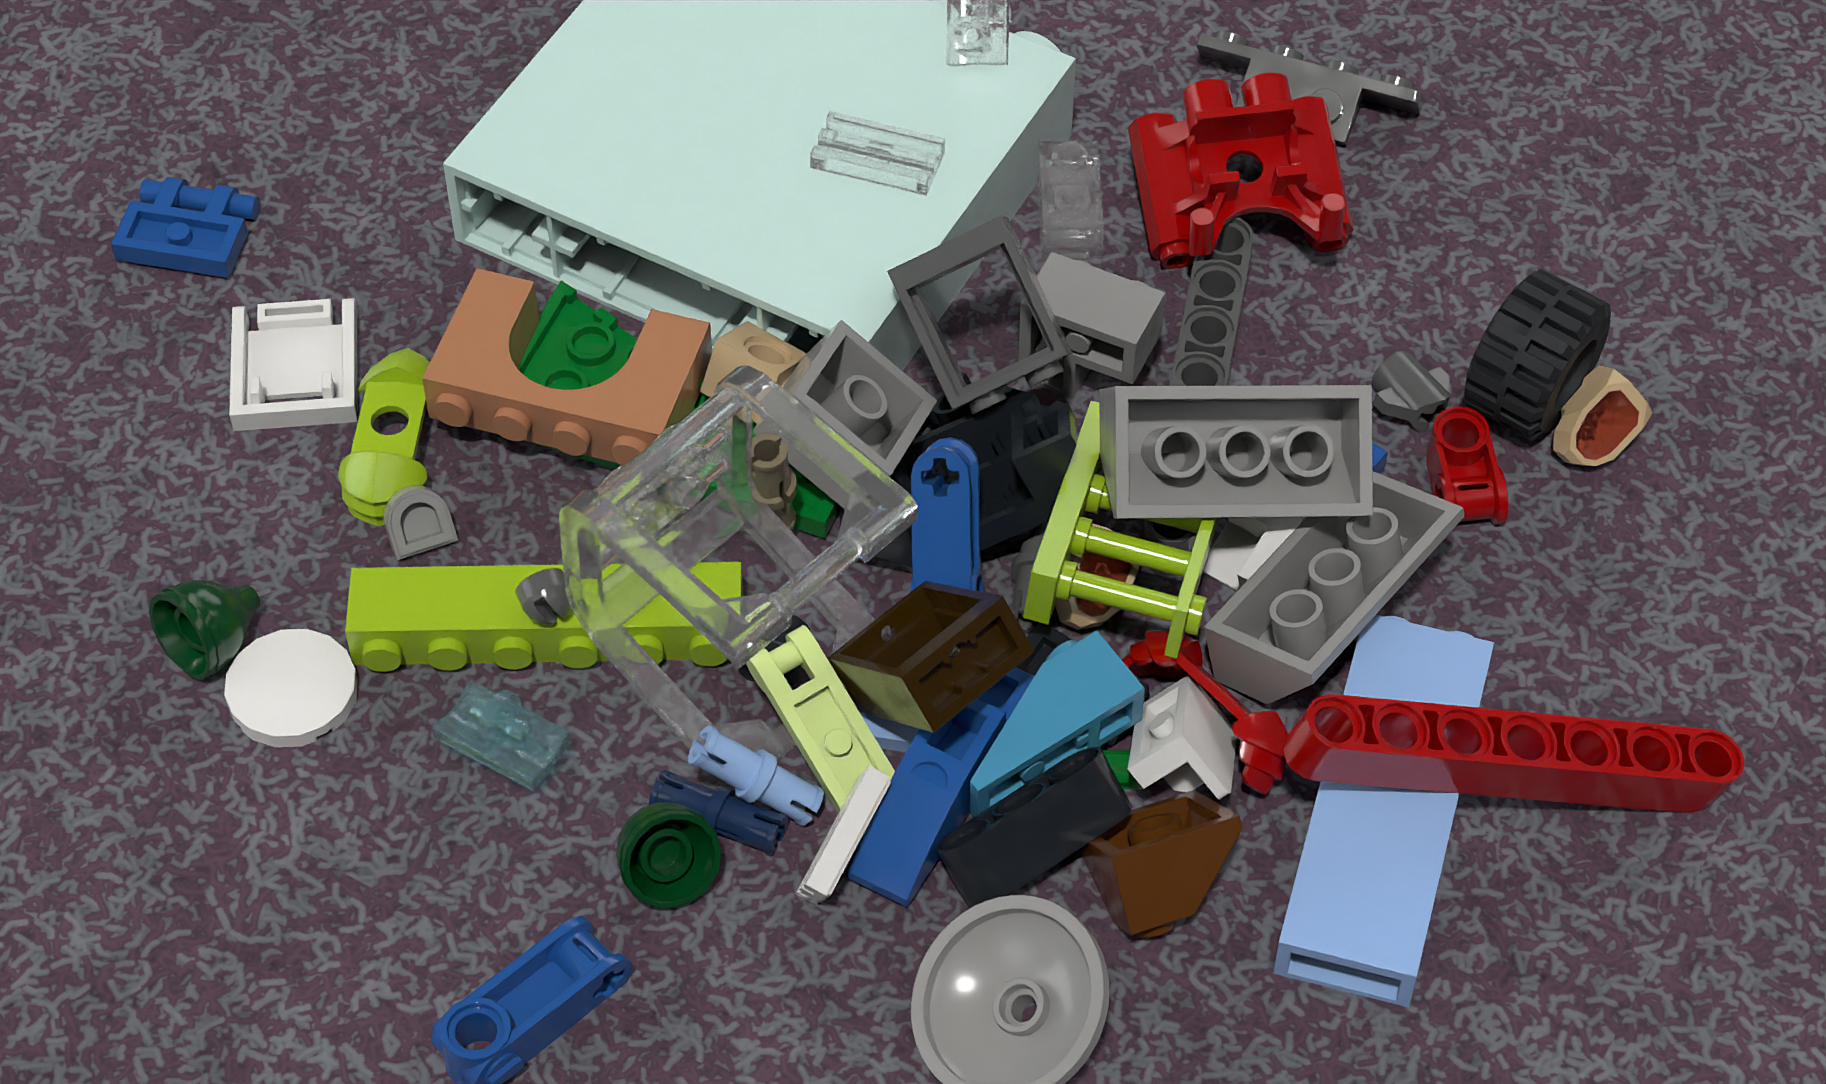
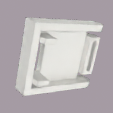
(293, 357)

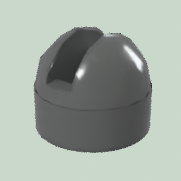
(543, 596)

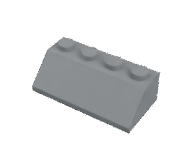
(1237, 450)
(1323, 590)

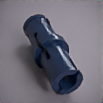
(725, 812)

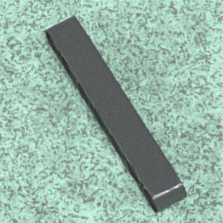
(1208, 336)

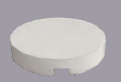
(291, 687)

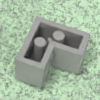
(1103, 317)

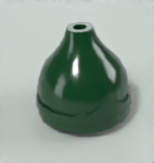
(202, 624)
(667, 854)

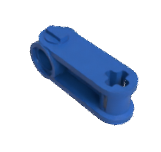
(948, 518)
(529, 1004)

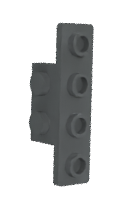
(1334, 82)

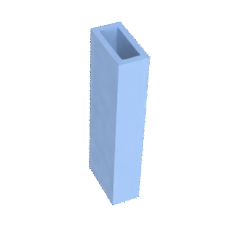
(1379, 850)

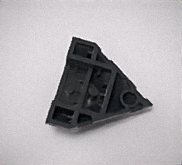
(1020, 458)

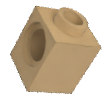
(750, 347)

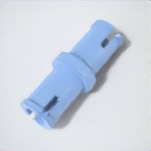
(755, 775)

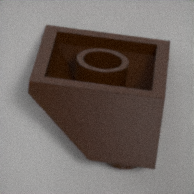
(1161, 861)

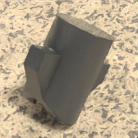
(1410, 390)

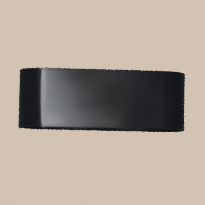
(1034, 827)

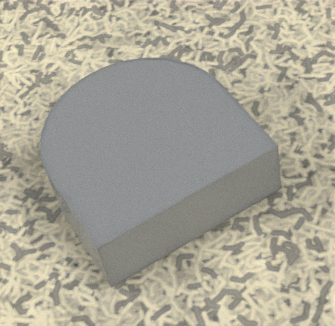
(417, 521)

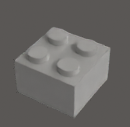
(859, 399)

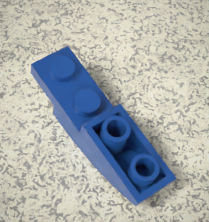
(931, 794)

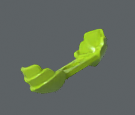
(380, 462)

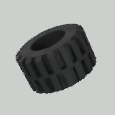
(1536, 354)

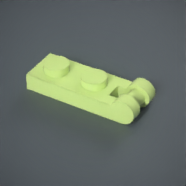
(819, 715)

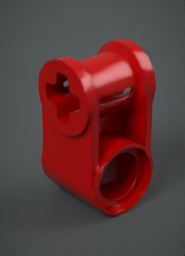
(1470, 472)

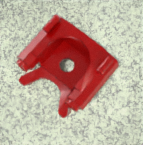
(1186, 179)

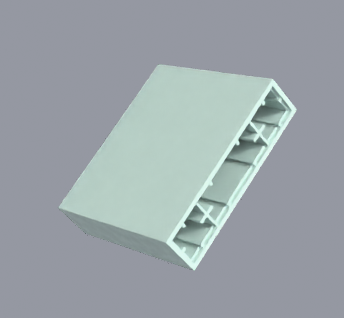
(672, 173)

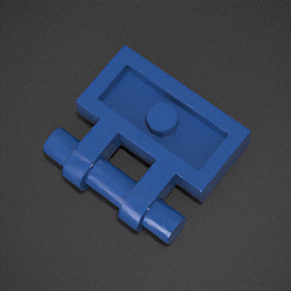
(185, 227)

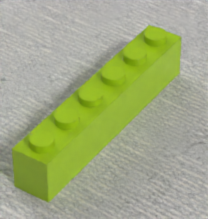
(475, 617)

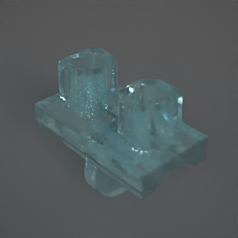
(503, 735)

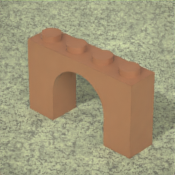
(479, 385)

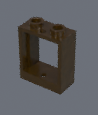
(915, 672)

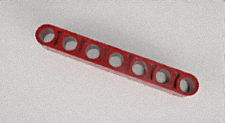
(1511, 754)

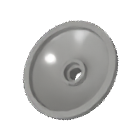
(985, 976)

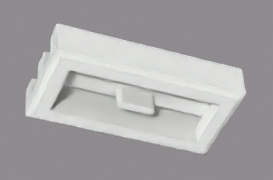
(844, 835)

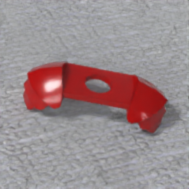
(1260, 732)

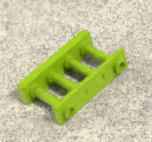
(1073, 534)

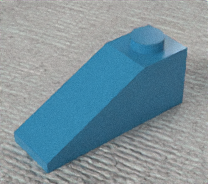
(1072, 704)

